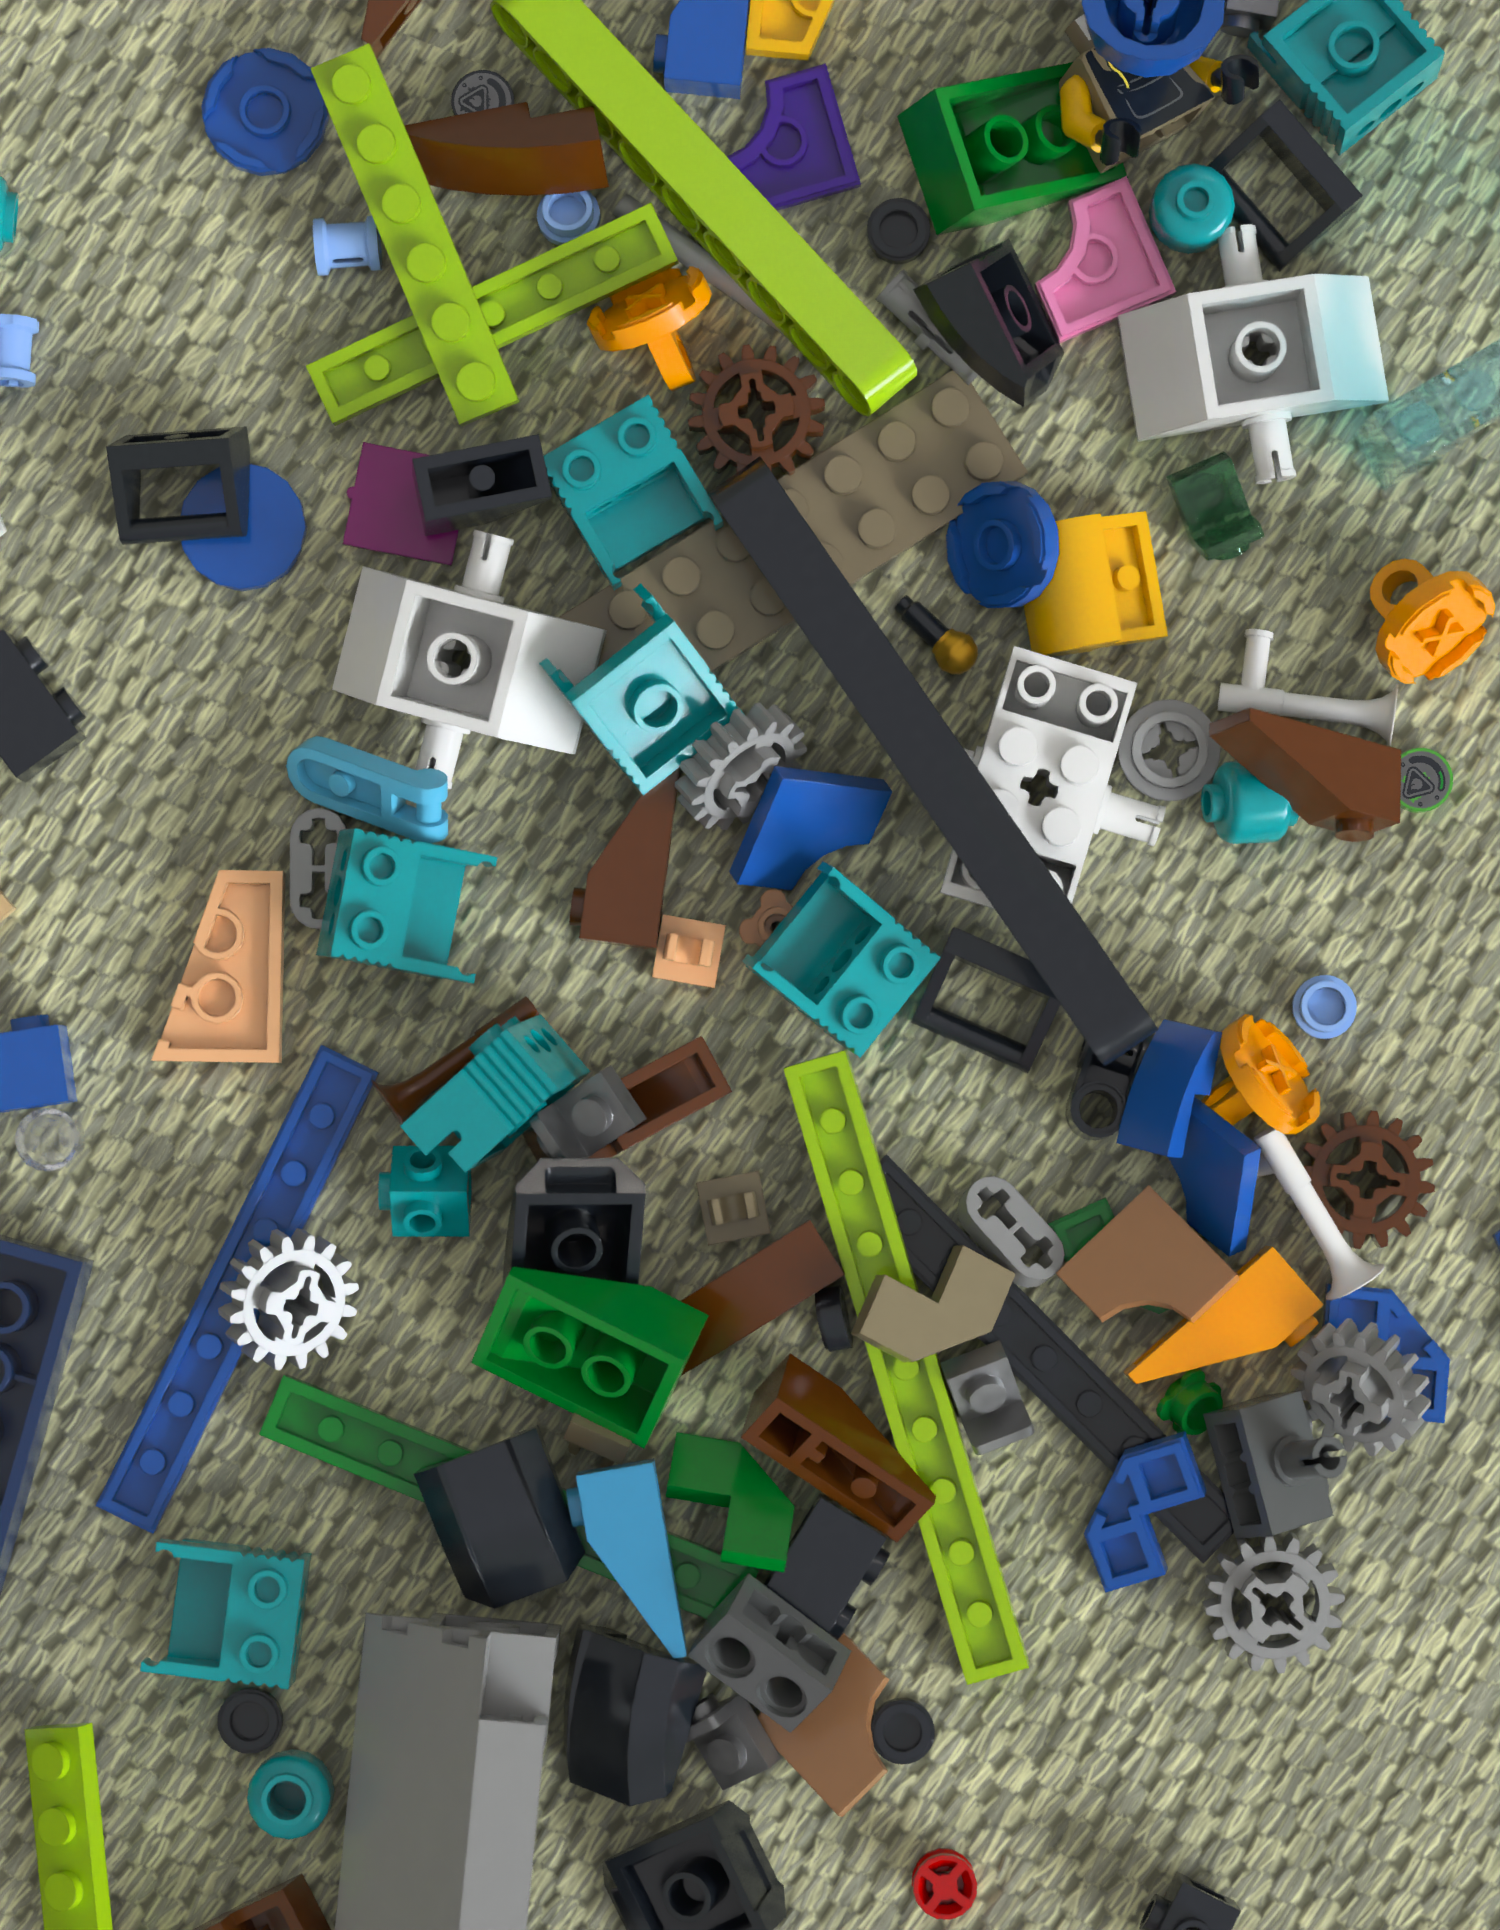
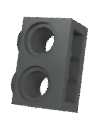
(769, 1653)

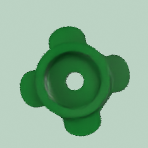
(1188, 1401)

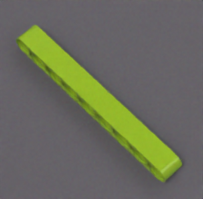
(711, 198)

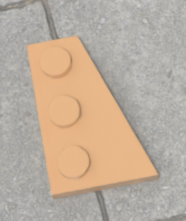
(234, 977)

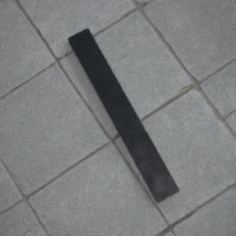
(1054, 1365)

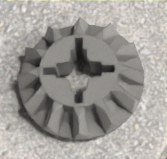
(1183, 724)

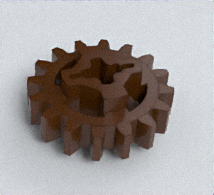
(786, 411)
(1369, 1148)

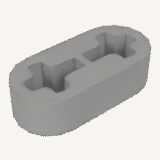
(303, 862)
(1011, 1231)

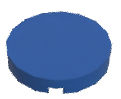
(267, 134)
(273, 536)
(1003, 544)

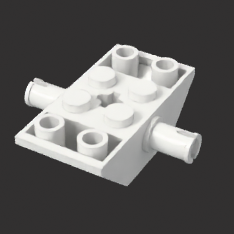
(1191, 367)
(404, 645)
(1068, 728)

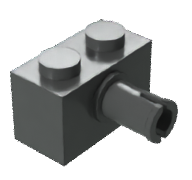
(1272, 1464)

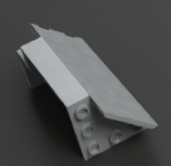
(445, 1773)

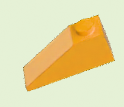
(1251, 1317)

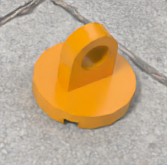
(651, 316)
(1432, 624)
(1263, 1078)

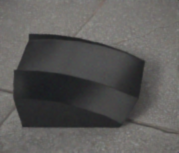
(995, 322)
(577, 1219)
(503, 1519)
(627, 1715)
(697, 1877)

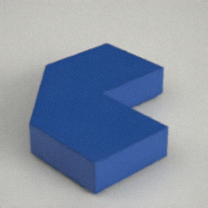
(1392, 1318)
(1144, 1482)

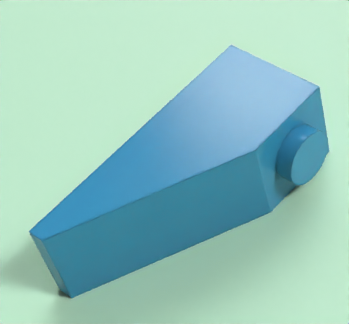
(630, 1536)

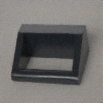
(1310, 167)
(180, 449)
(1002, 965)

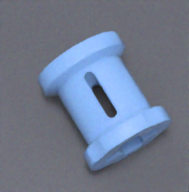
(346, 245)
(15, 350)

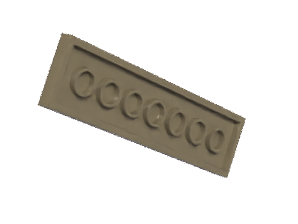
(859, 497)

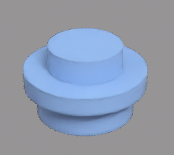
(567, 216)
(1324, 1007)

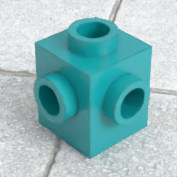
(426, 1194)

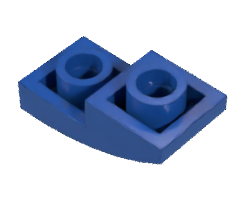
(1162, 1095)

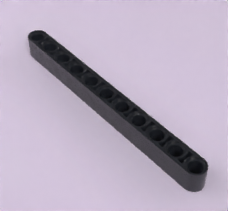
(933, 762)

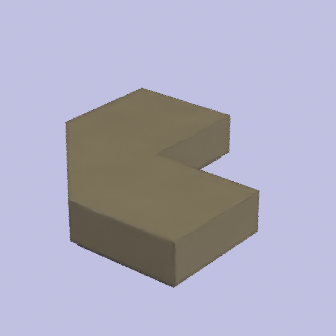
(959, 1310)

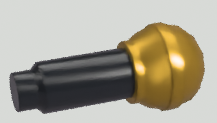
(952, 649)

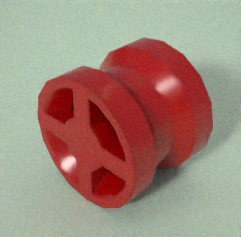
(947, 1900)

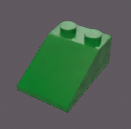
(996, 149)
(591, 1346)

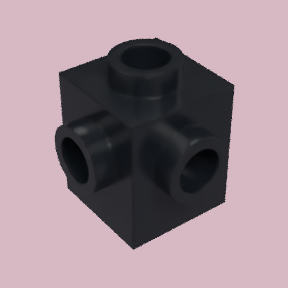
(1190, 1905)

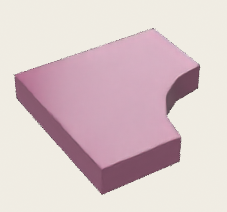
(1108, 264)

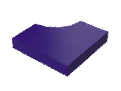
(800, 144)

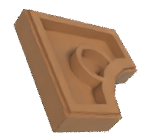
(1147, 1260)
(835, 1741)

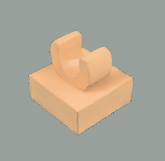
(688, 951)

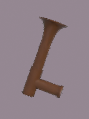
(407, 1095)

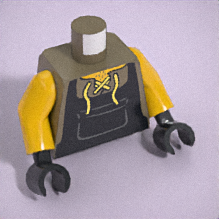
(1128, 113)

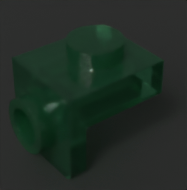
(1214, 508)

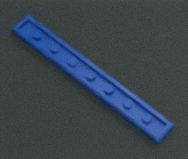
(203, 1353)

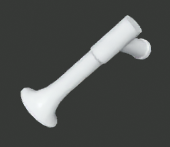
(1372, 714)
(1346, 1267)

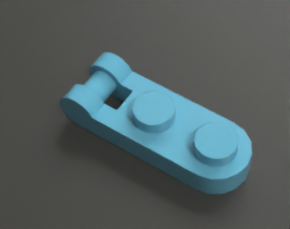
(371, 788)

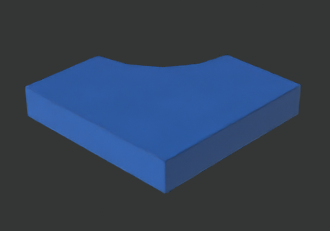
(802, 820)
(1218, 1179)

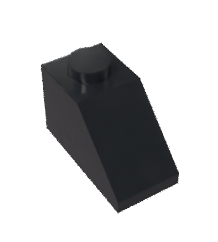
(480, 484)

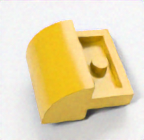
(1100, 589)

